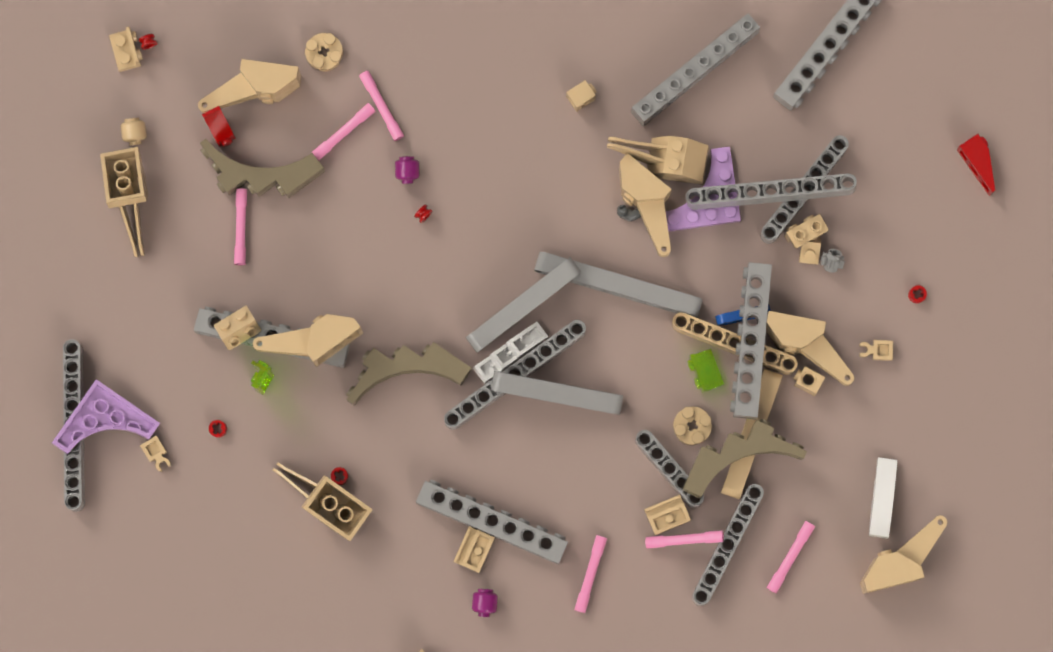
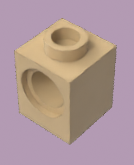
(581, 95)
(817, 380)

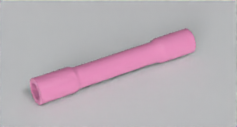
(371, 87)
(359, 117)
(240, 249)
(706, 537)
(802, 537)
(584, 595)

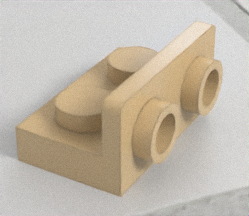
(125, 49)

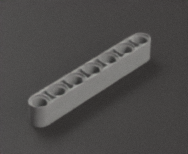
(819, 166)
(523, 304)
(556, 392)
(730, 535)

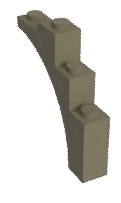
(289, 178)
(405, 361)
(760, 441)

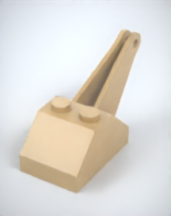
(257, 80)
(669, 157)
(124, 186)
(648, 195)
(805, 336)
(318, 342)
(331, 504)
(905, 564)

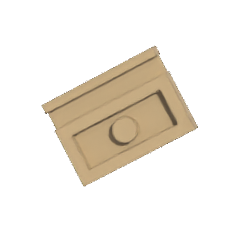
(667, 515)
(474, 549)

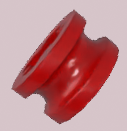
(147, 41)
(423, 213)
(920, 299)
(223, 427)
(345, 474)

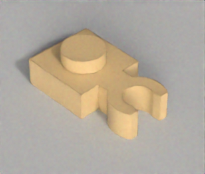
(880, 350)
(154, 451)

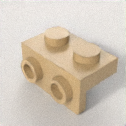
(807, 231)
(237, 328)

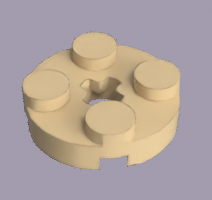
(326, 41)
(682, 430)

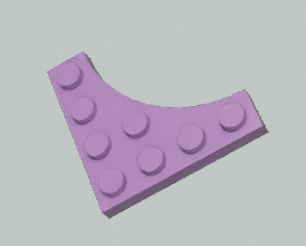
(720, 174)
(101, 411)

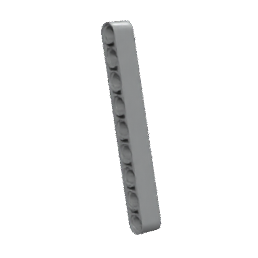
(780, 195)
(624, 286)
(520, 366)
(68, 398)

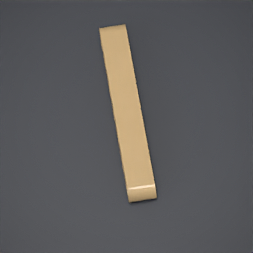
(724, 344)
(740, 469)

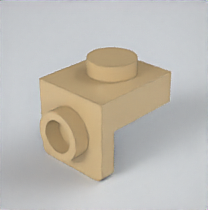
(810, 251)

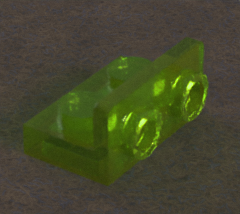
(706, 370)
(261, 379)

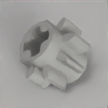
(832, 260)

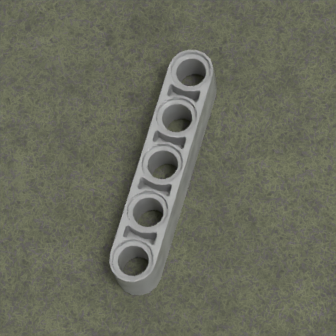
(666, 459)

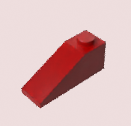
(219, 126)
(978, 159)

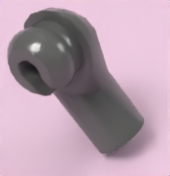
(627, 214)

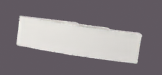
(510, 352)
(883, 498)

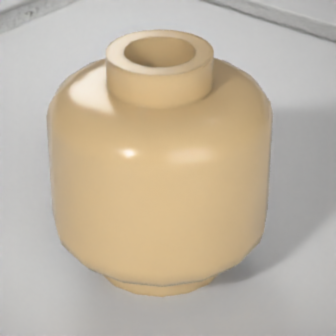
(133, 131)

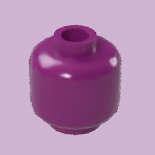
(407, 169)
(484, 602)

